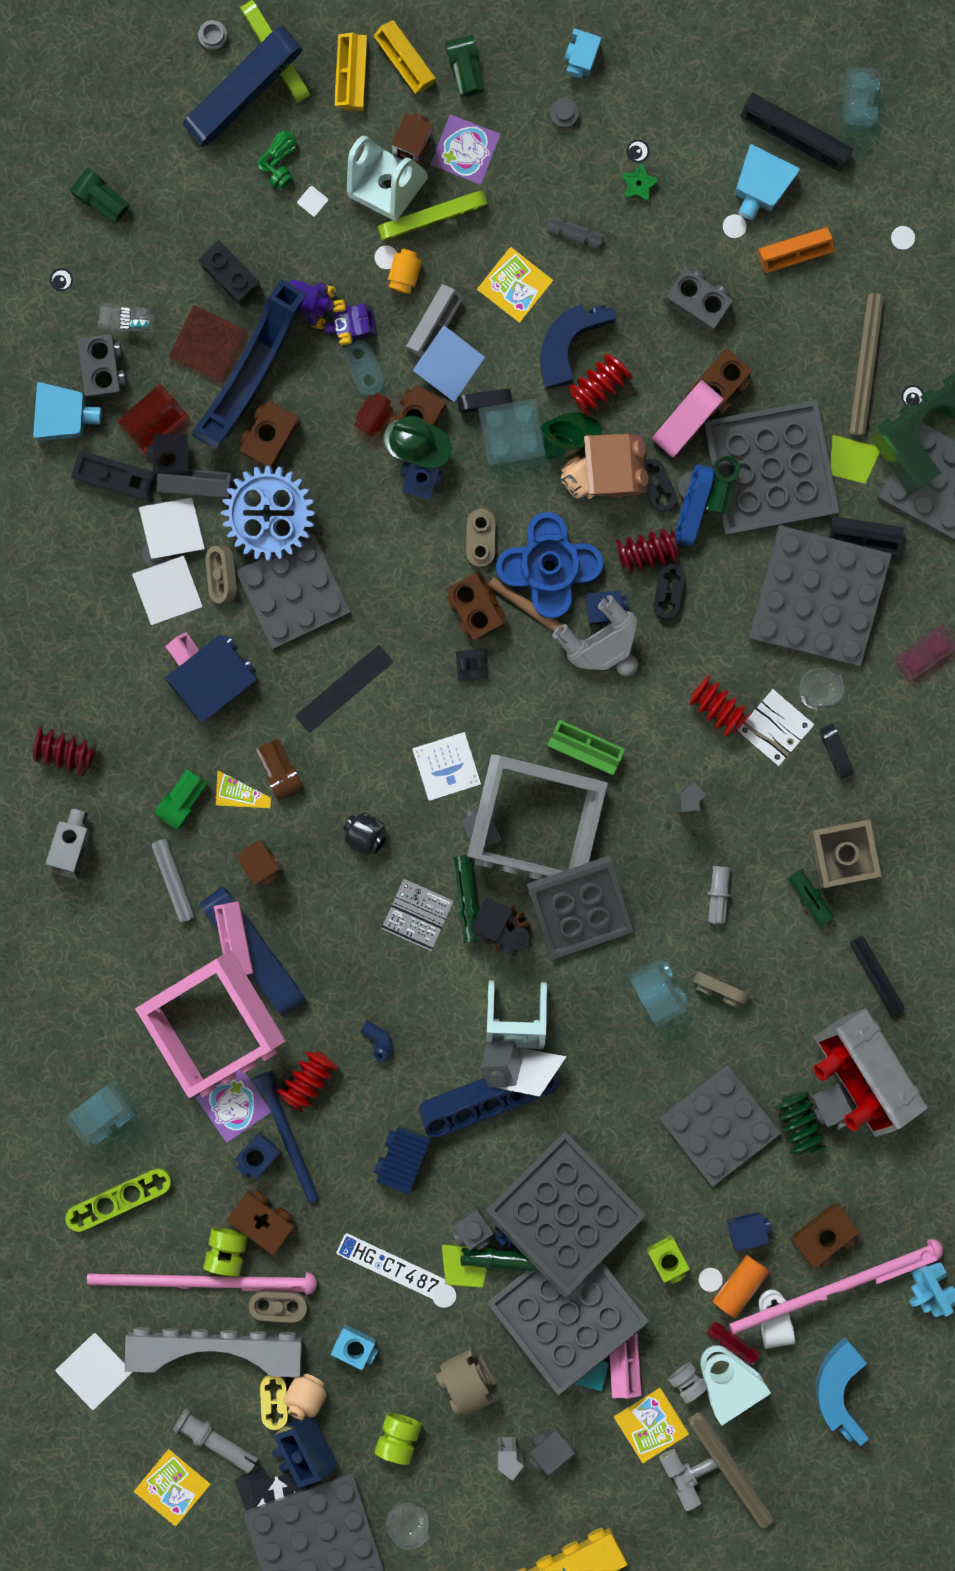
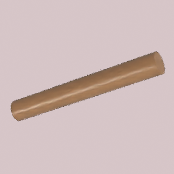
(522, 603)

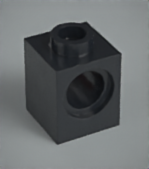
(171, 464)

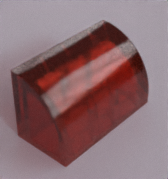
(152, 415)

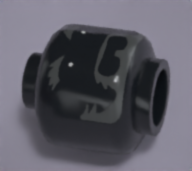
(365, 833)

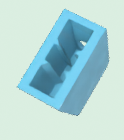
(763, 181)
(62, 413)

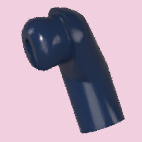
(381, 1041)

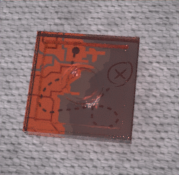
(207, 343)

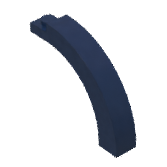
(253, 366)

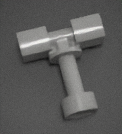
(686, 1476)

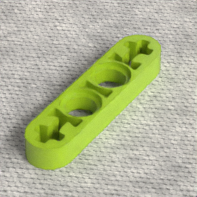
(262, 30)
(432, 215)
(117, 1196)

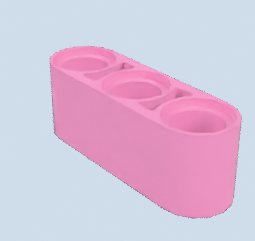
(687, 419)

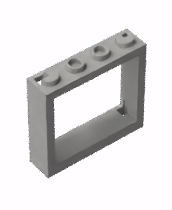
(586, 830)

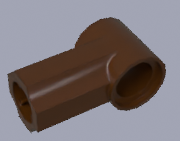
(281, 774)

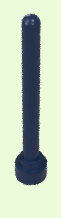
(266, 1084)

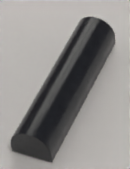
(796, 132)

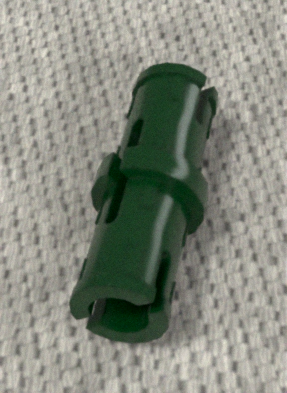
(799, 881)

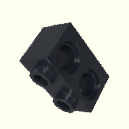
(229, 273)

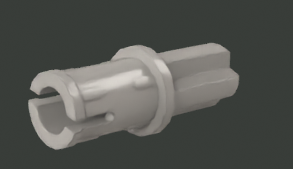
(719, 894)

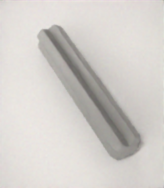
(173, 880)

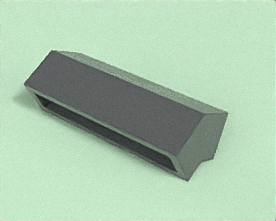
(196, 483)
(689, 798)

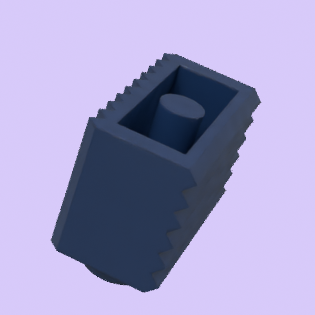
(402, 1159)

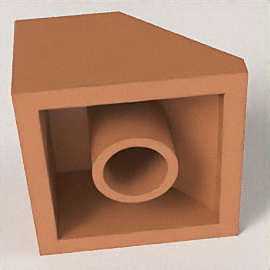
(616, 465)

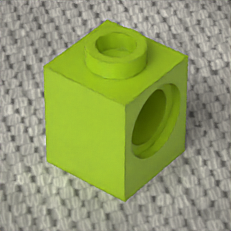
(665, 1247)

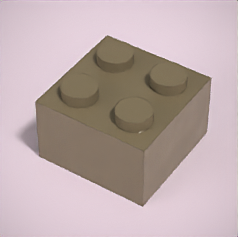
(845, 853)

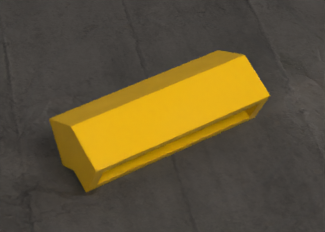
(404, 57)
(350, 71)

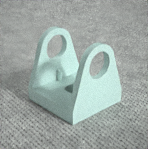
(376, 167)
(523, 1033)
(735, 1388)

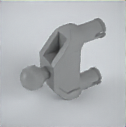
(605, 647)

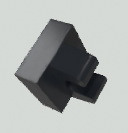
(471, 664)

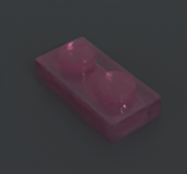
(925, 653)

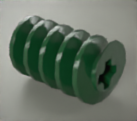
(800, 1124)

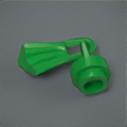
(282, 145)

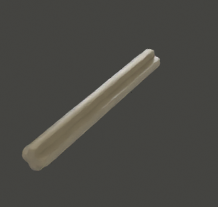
(866, 364)
(730, 1470)

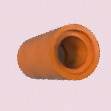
(741, 1286)

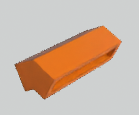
(798, 248)

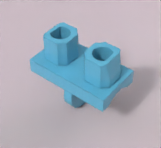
(928, 1291)

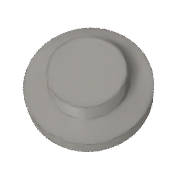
(212, 35)

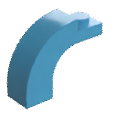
(831, 1380)

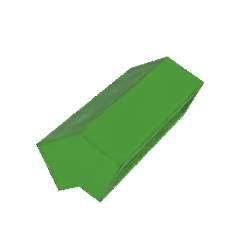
(586, 747)

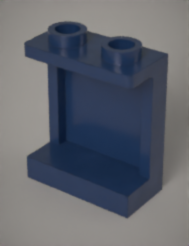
(211, 677)

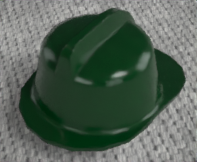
(566, 435)
(417, 442)

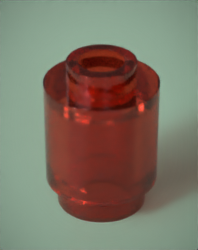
(373, 414)

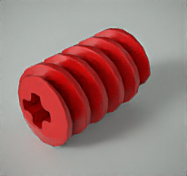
(598, 383)
(718, 706)
(307, 1079)

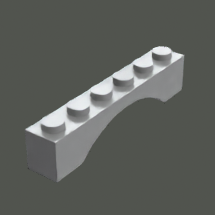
(275, 1355)

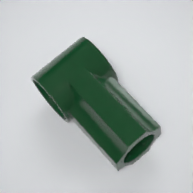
(464, 60)
(94, 191)
(722, 487)

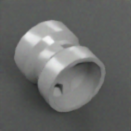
(688, 1382)

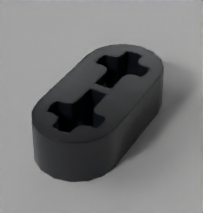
(473, 401)
(664, 483)
(676, 592)
(836, 751)

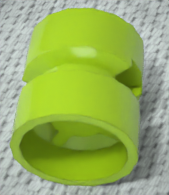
(226, 1241)
(399, 1434)

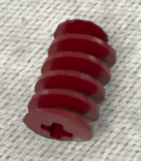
(648, 550)
(63, 752)

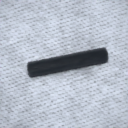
(877, 975)

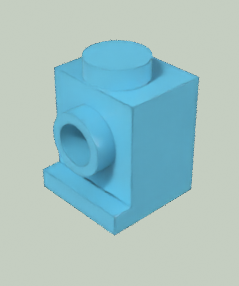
(582, 53)

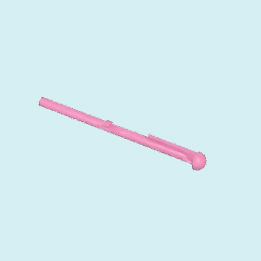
(880, 1273)
(290, 1284)

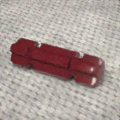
(733, 1343)

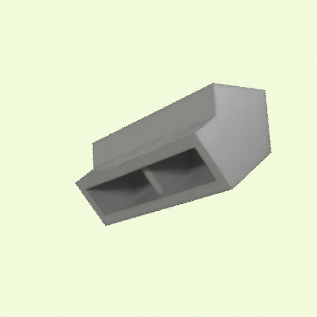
(437, 315)
(509, 1457)

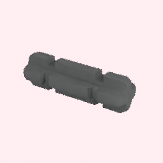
(575, 232)

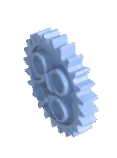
(268, 487)

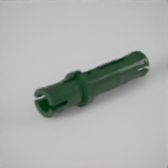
(467, 895)
(496, 1259)

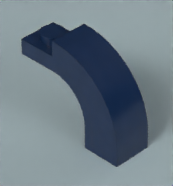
(554, 352)

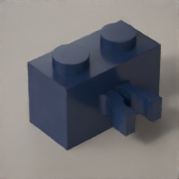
(304, 1451)

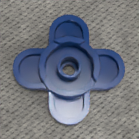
(548, 543)

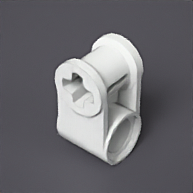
(779, 1330)

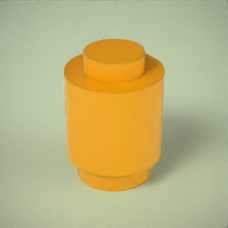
(404, 271)

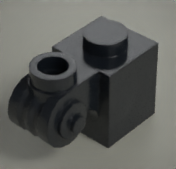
(491, 924)

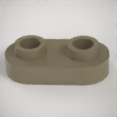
(480, 537)
(221, 574)
(731, 994)
(278, 1308)

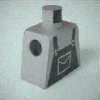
(67, 858)

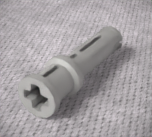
(202, 1434)

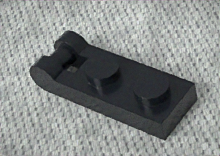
(112, 475)

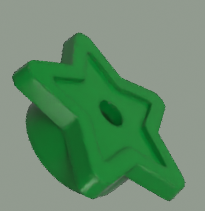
(639, 175)

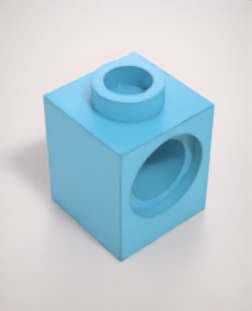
(350, 1335)

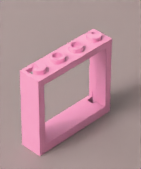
(249, 1006)

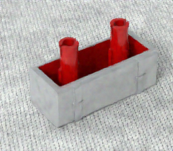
(869, 1074)

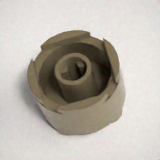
(467, 1382)

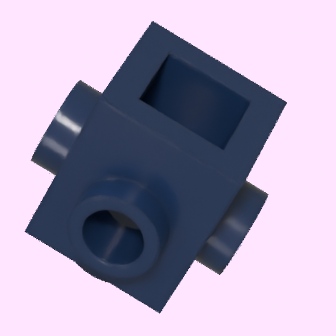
(420, 484)

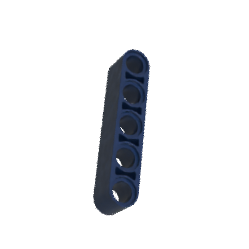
(242, 86)
(267, 969)
(471, 1105)

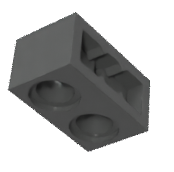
(694, 306)
(94, 368)

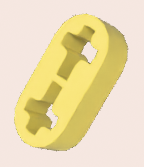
(267, 1401)

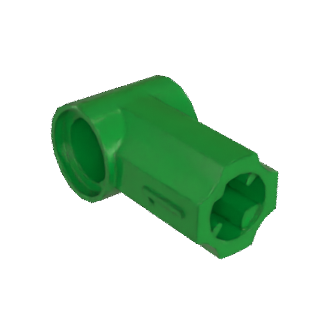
(177, 805)

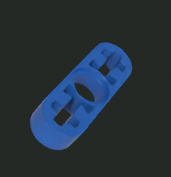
(694, 505)

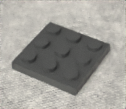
(936, 500)
(293, 593)
(580, 907)
(719, 1125)

